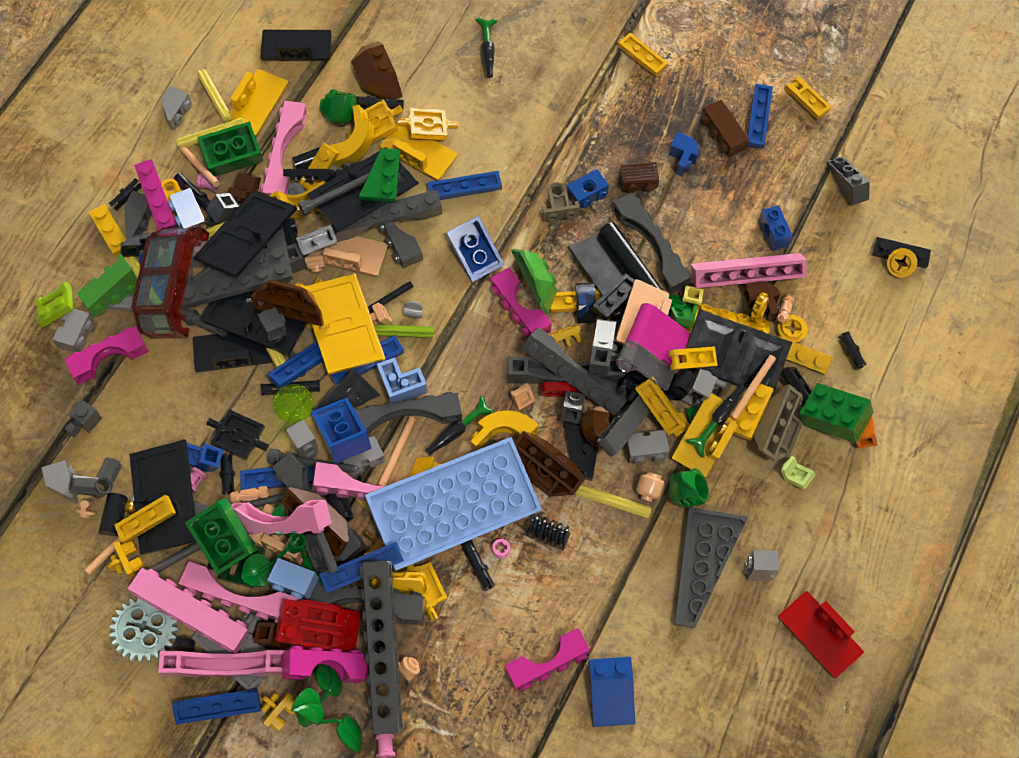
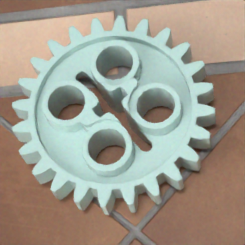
(136, 646)

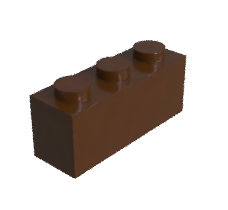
(724, 128)

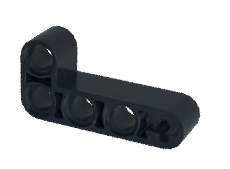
(679, 386)

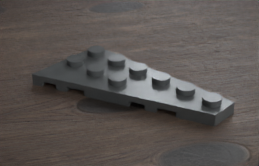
(270, 264)
(705, 552)

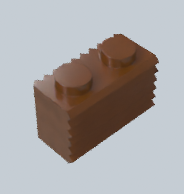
(639, 177)

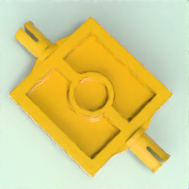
(382, 120)
(428, 124)
(431, 590)

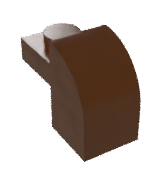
(244, 186)
(753, 290)
(594, 425)
(265, 637)

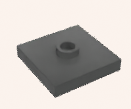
(319, 552)

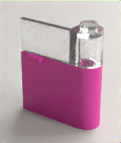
(649, 343)

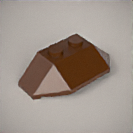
(376, 72)
(289, 300)
(548, 466)
(335, 533)

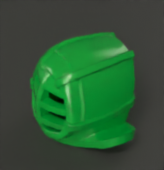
(338, 107)
(688, 488)

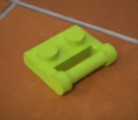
(57, 308)

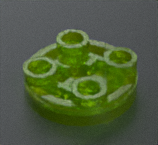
(293, 403)

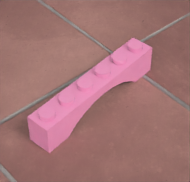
(292, 121)
(332, 480)
(307, 517)
(203, 581)
(210, 665)

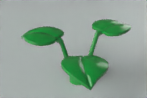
(257, 566)
(310, 711)

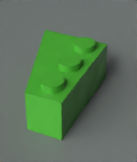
(109, 287)

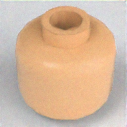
(650, 486)

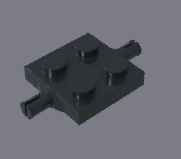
(237, 434)

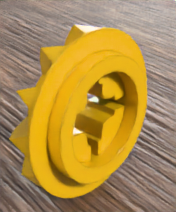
(904, 271)
(759, 307)
(798, 324)

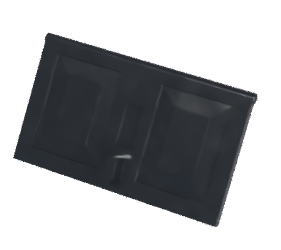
(347, 207)
(245, 233)
(240, 318)
(738, 349)
(161, 473)

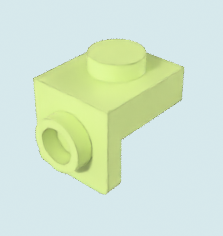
(797, 474)

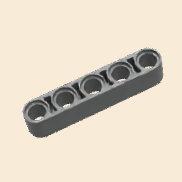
(623, 425)

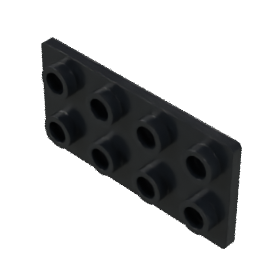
(296, 44)
(226, 352)

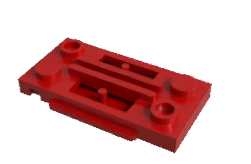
(317, 625)

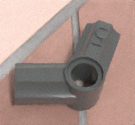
(89, 485)

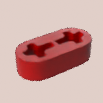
(556, 389)

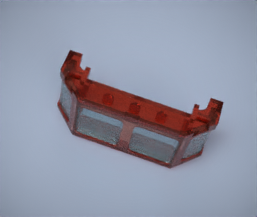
(164, 281)

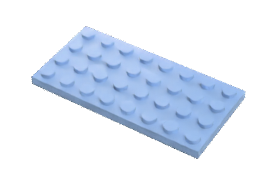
(453, 502)

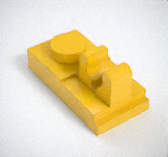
(566, 334)

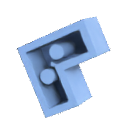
(186, 209)
(398, 385)
(292, 579)

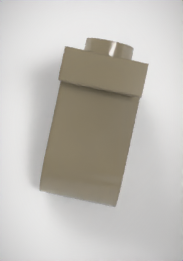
(559, 204)

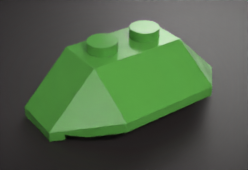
(537, 277)

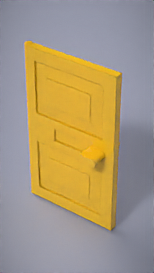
(348, 331)

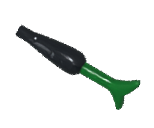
(487, 46)
(718, 417)
(457, 428)

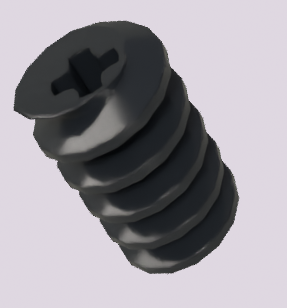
(549, 531)

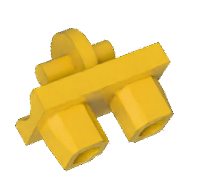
(125, 550)
(272, 718)

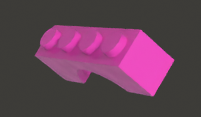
(155, 195)
(506, 286)
(85, 363)
(299, 663)
(524, 672)

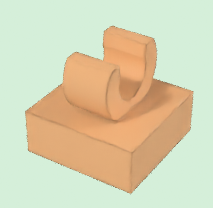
(380, 315)
(522, 396)

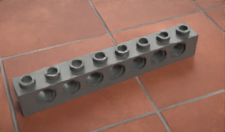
(389, 656)

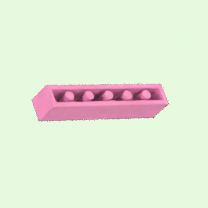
(748, 270)
(188, 610)

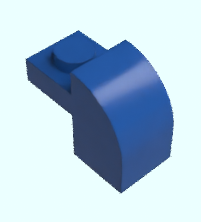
(686, 150)
(204, 458)

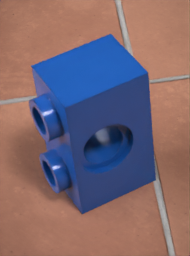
(592, 181)
(775, 228)

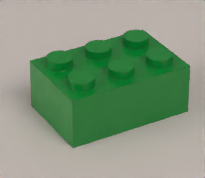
(230, 149)
(836, 412)
(221, 536)

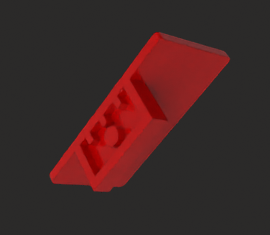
(822, 633)

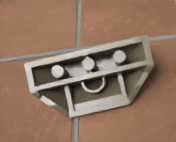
(780, 424)

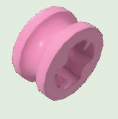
(505, 544)

